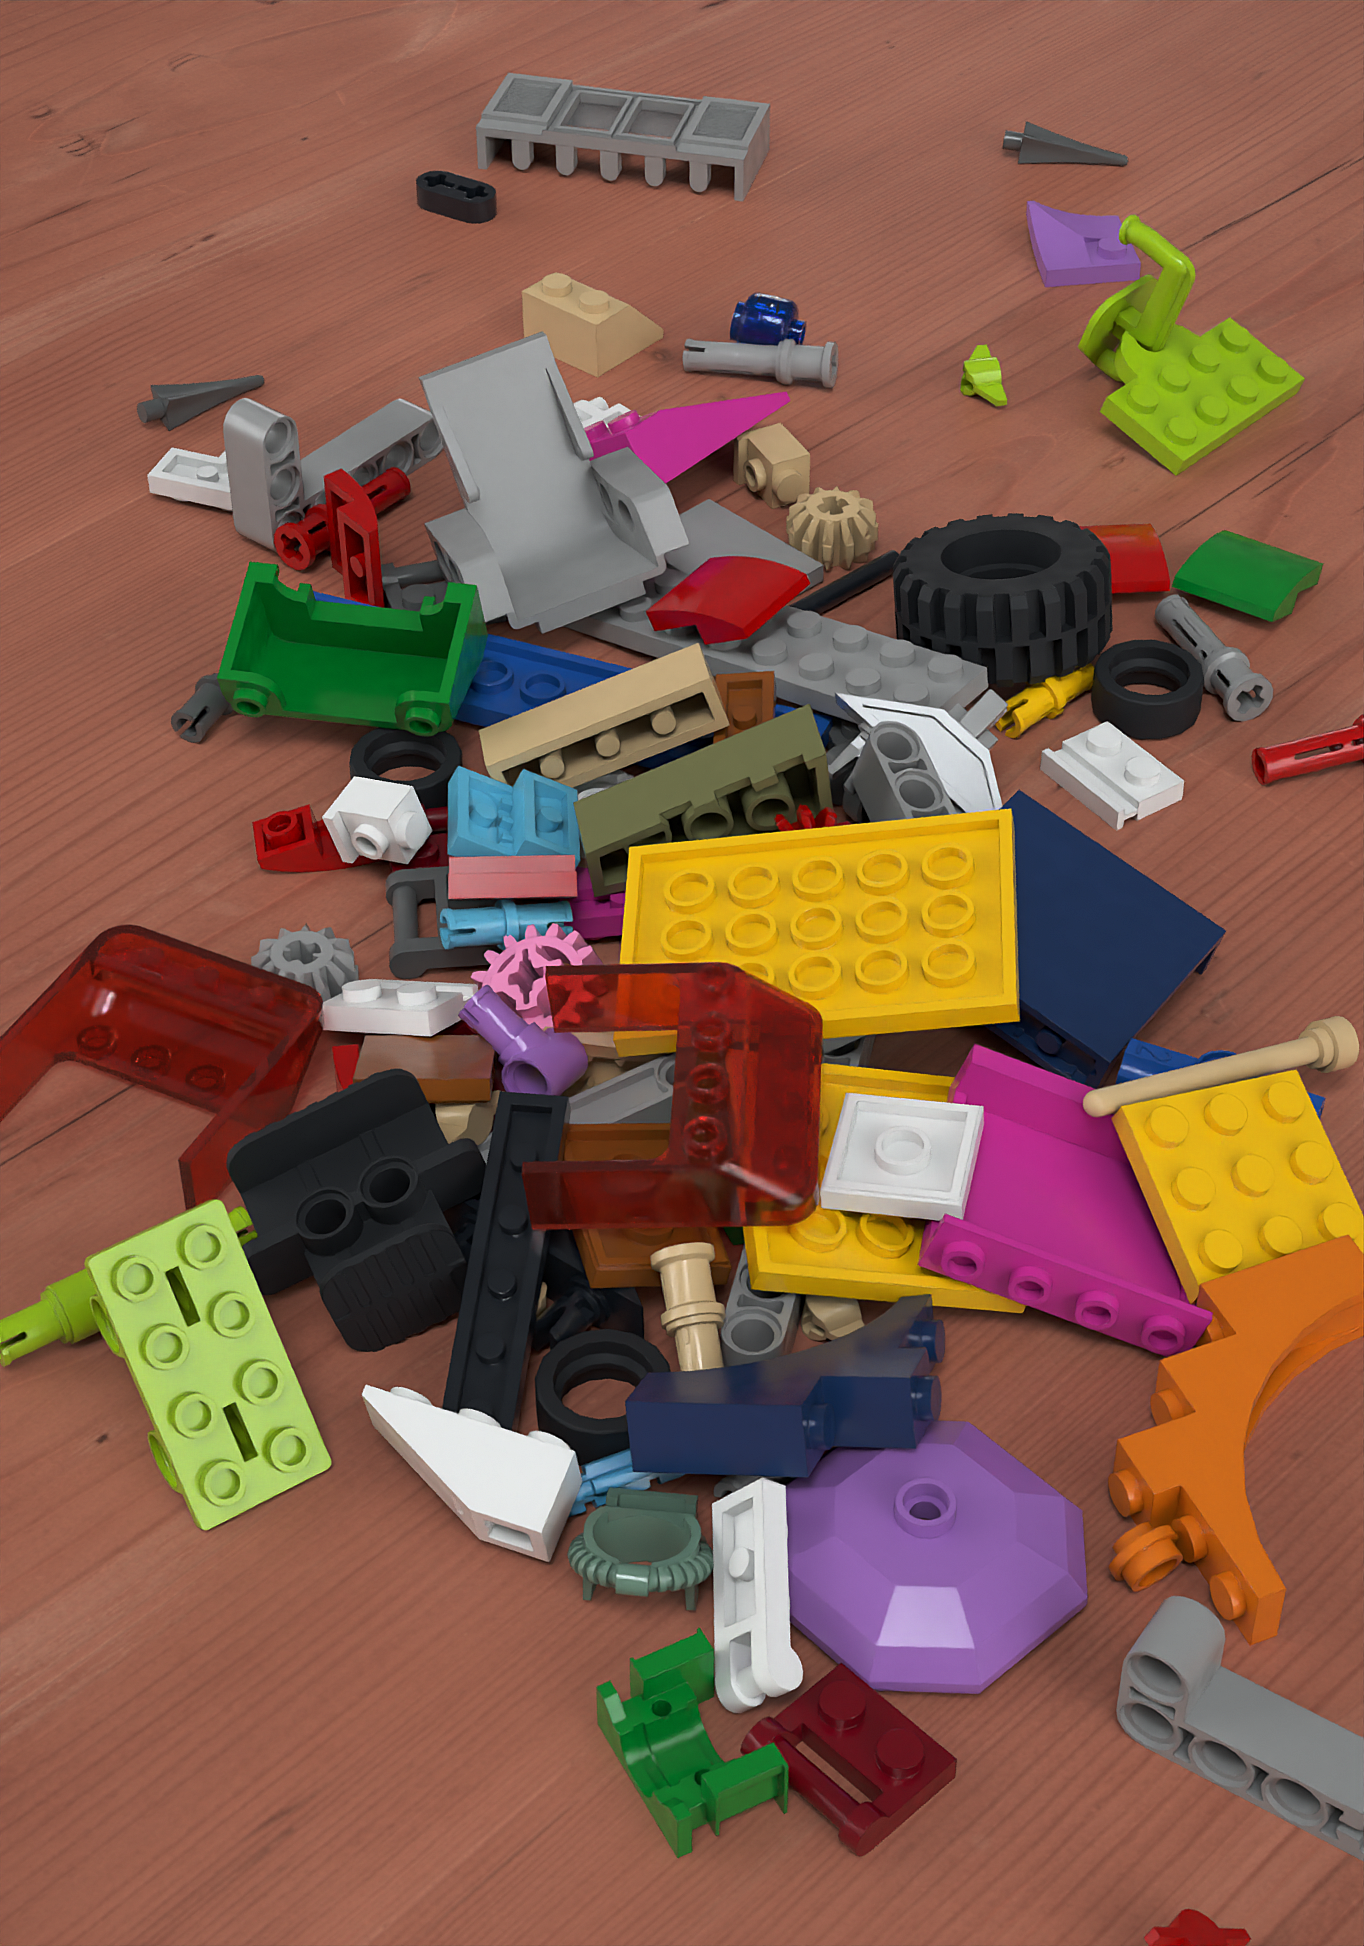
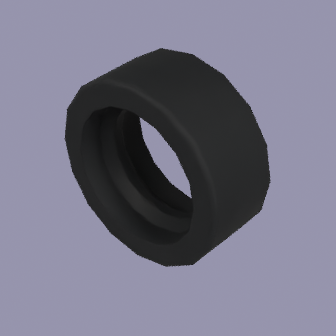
(1147, 663)
(396, 748)
(584, 1359)

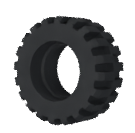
(1007, 595)

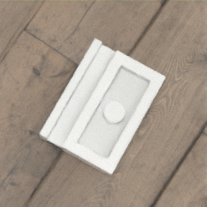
(1112, 775)
(397, 1006)

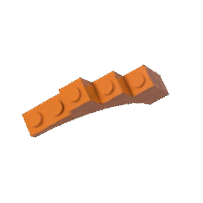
(1208, 1403)

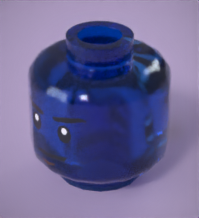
(767, 321)

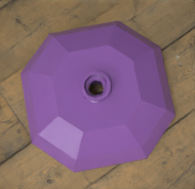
(938, 1597)

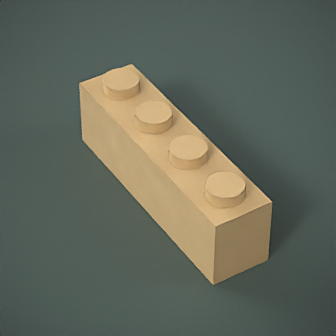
(609, 722)

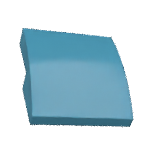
(509, 820)

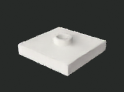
(902, 1157)

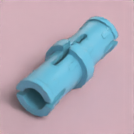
(490, 924)

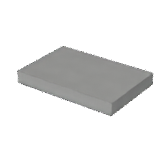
(719, 533)

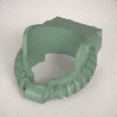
(640, 1529)

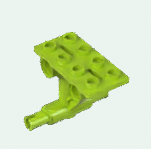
(199, 1353)

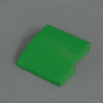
(1247, 575)

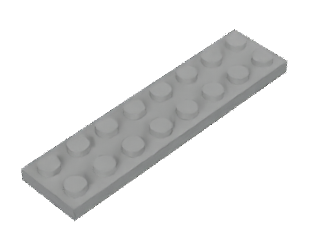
(805, 651)

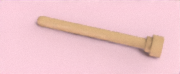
(1323, 1046)

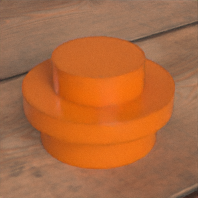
(1145, 1555)

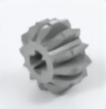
(310, 959)

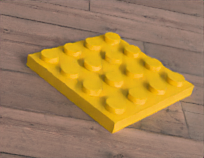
(859, 1251)

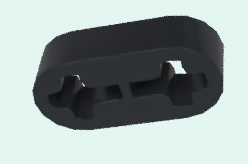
(456, 197)

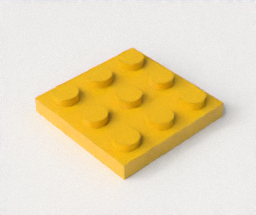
(1237, 1175)

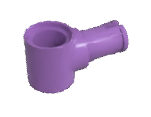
(531, 1057)

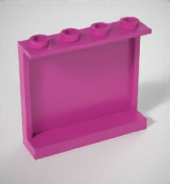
(1059, 1213)

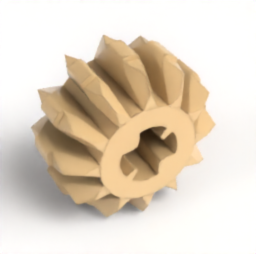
(833, 527)

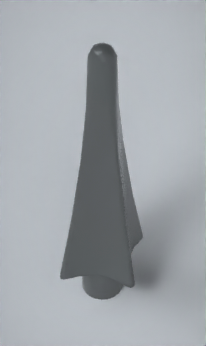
(1044, 146)
(181, 402)

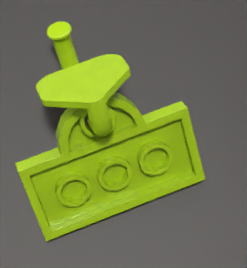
(1179, 387)

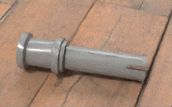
(784, 361)
(1224, 667)

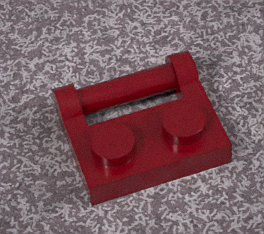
(867, 1745)

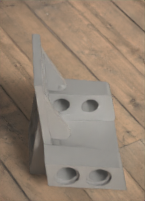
(539, 520)

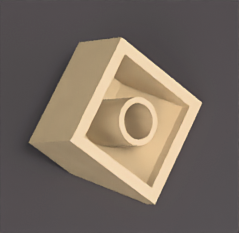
(585, 324)

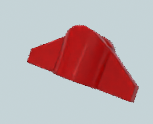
(1195, 1929)

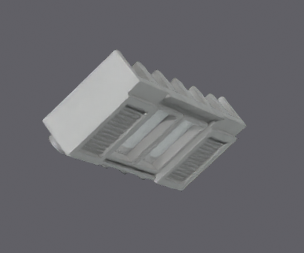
(625, 122)

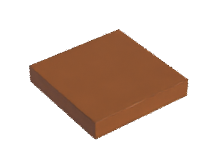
(444, 1065)

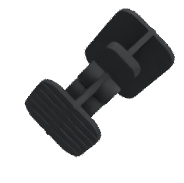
(360, 1204)

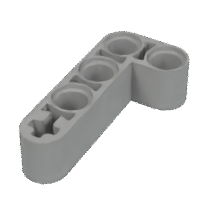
(1238, 1732)

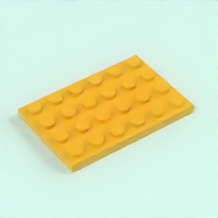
(858, 919)

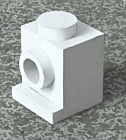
(377, 821)

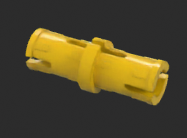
(1044, 700)

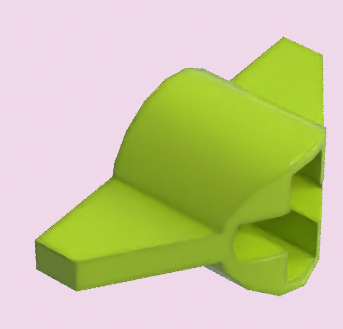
(983, 377)

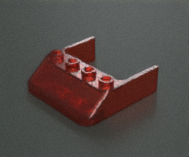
(178, 1026)
(741, 1101)

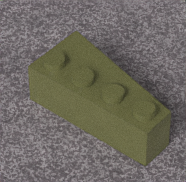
(707, 795)

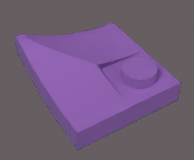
(1079, 248)

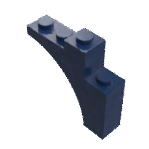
(793, 1407)

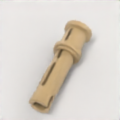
(690, 1304)

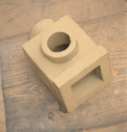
(772, 464)

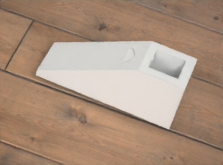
(495, 1480)

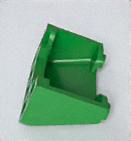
(351, 659)

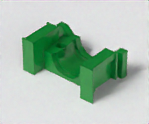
(668, 1749)

